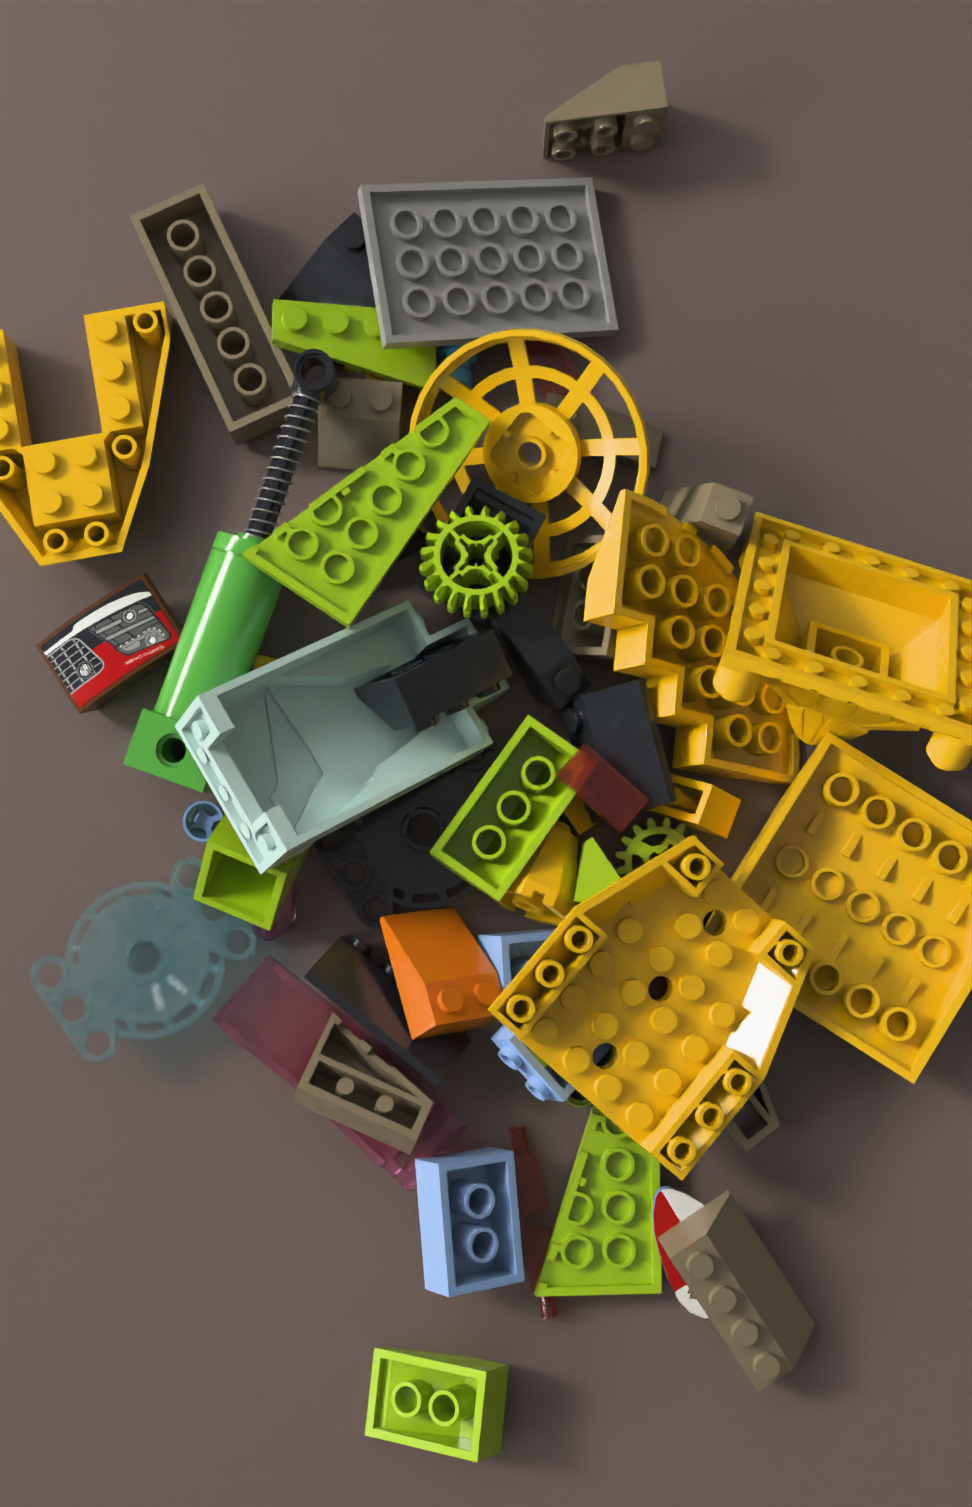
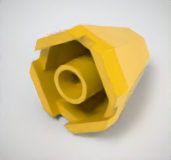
(547, 880)

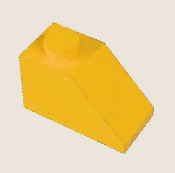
(700, 806)

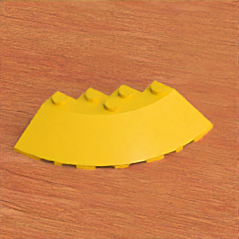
(672, 623)

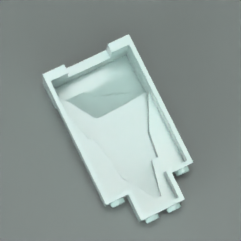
(305, 755)

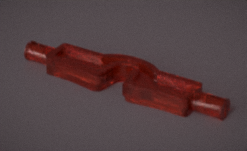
(531, 1200)

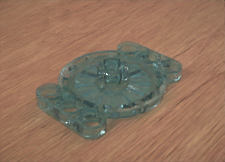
(107, 954)

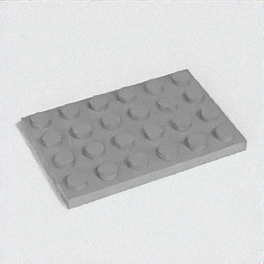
(486, 260)

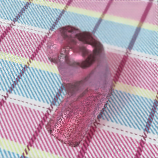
(284, 921)

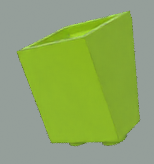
(233, 883)

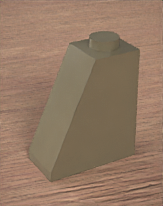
(712, 509)

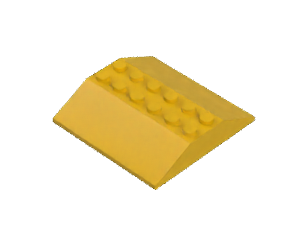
(880, 893)

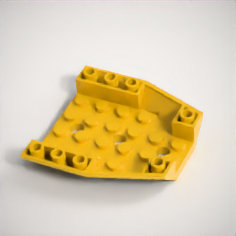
(677, 1059)

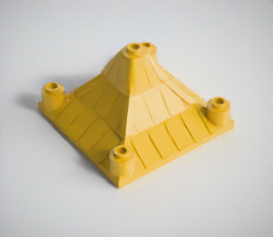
(851, 639)

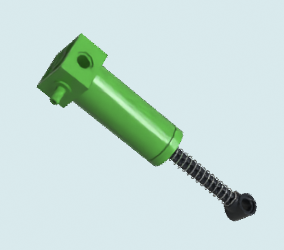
(231, 598)

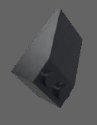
(336, 270)
(478, 496)

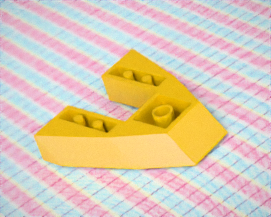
(82, 491)

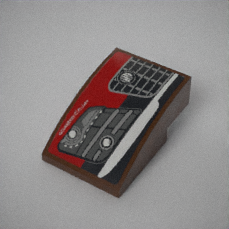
(112, 644)

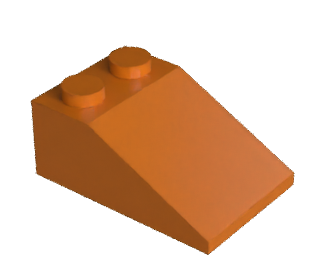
(439, 972)

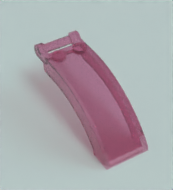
(281, 1025)

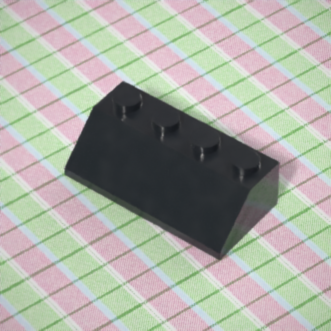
(373, 1000)

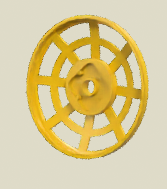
(547, 428)

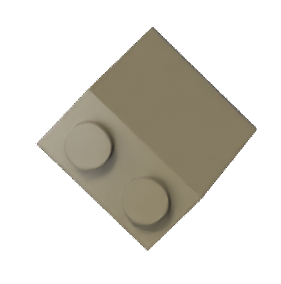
(359, 422)

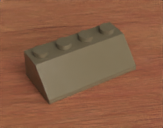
(740, 1289)

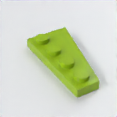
(349, 338)

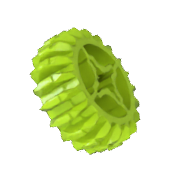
(496, 537)

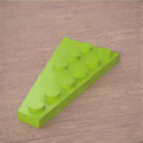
(360, 526)
(605, 1219)

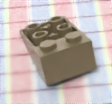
(611, 114)

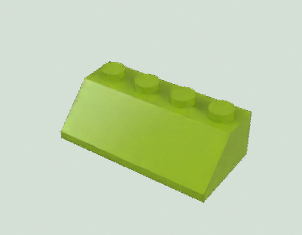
(508, 811)

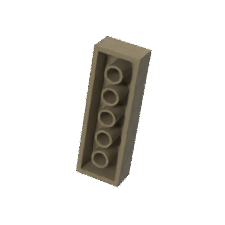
(217, 312)

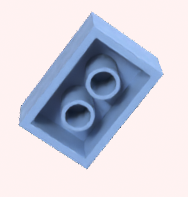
(469, 1221)

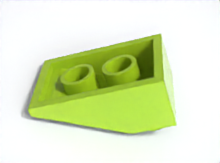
(438, 1402)

